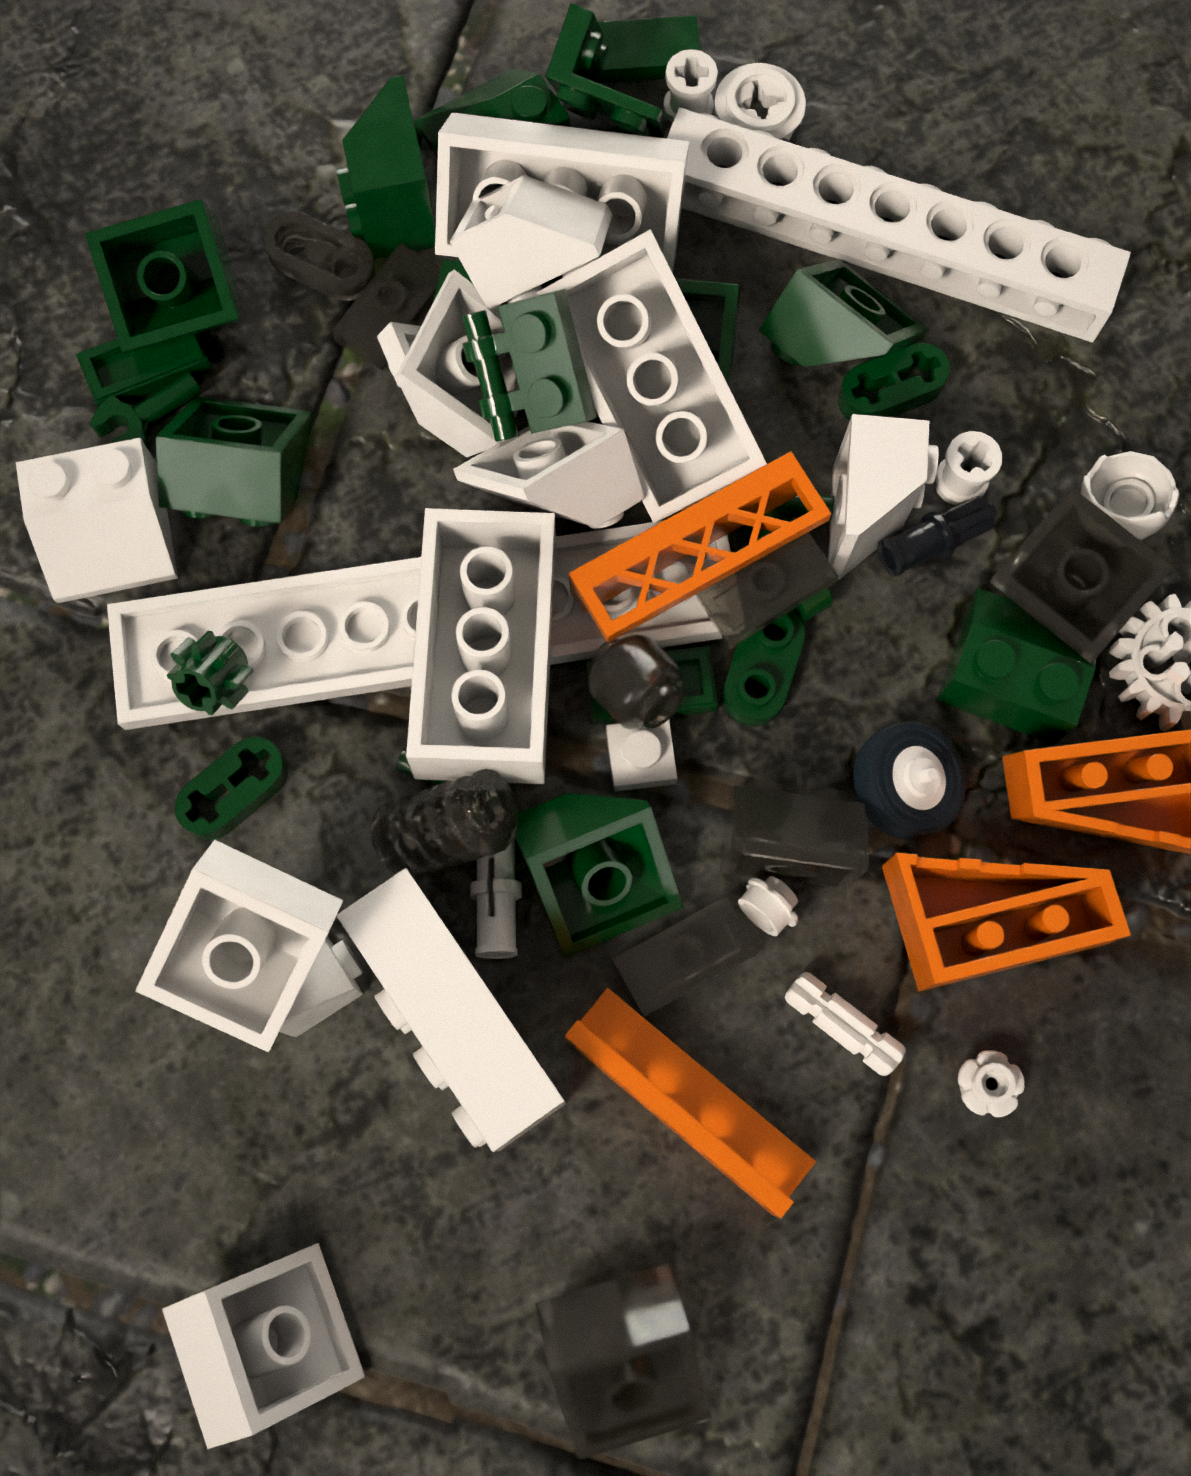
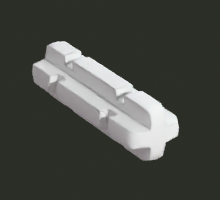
(845, 1024)

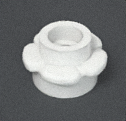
(769, 904)
(973, 1087)

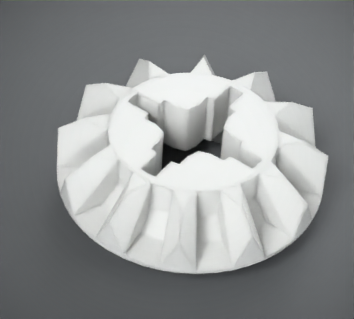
(775, 90)

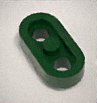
(767, 663)

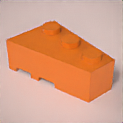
(1108, 788)
(993, 917)

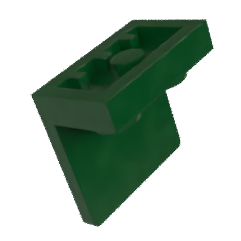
(581, 57)

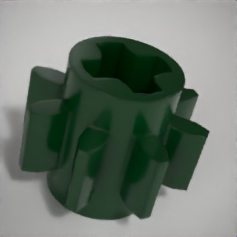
(209, 673)

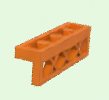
(690, 534)
(691, 1102)

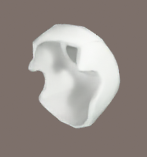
(1132, 491)

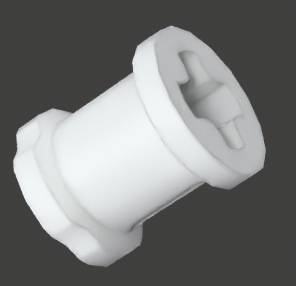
(691, 79)
(970, 450)

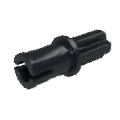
(936, 535)

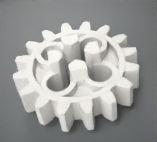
(1149, 640)

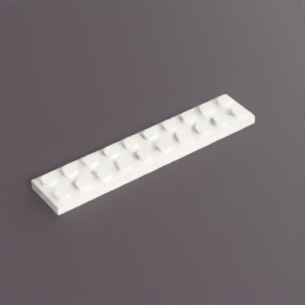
(349, 630)

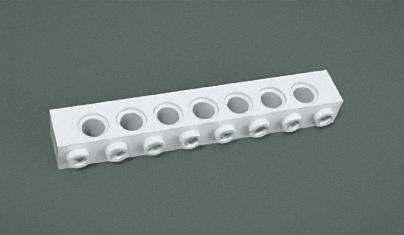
(909, 245)

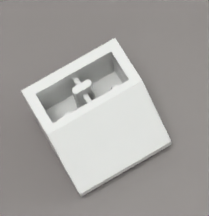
(527, 237)

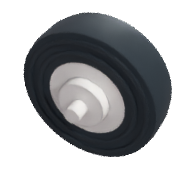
(909, 780)

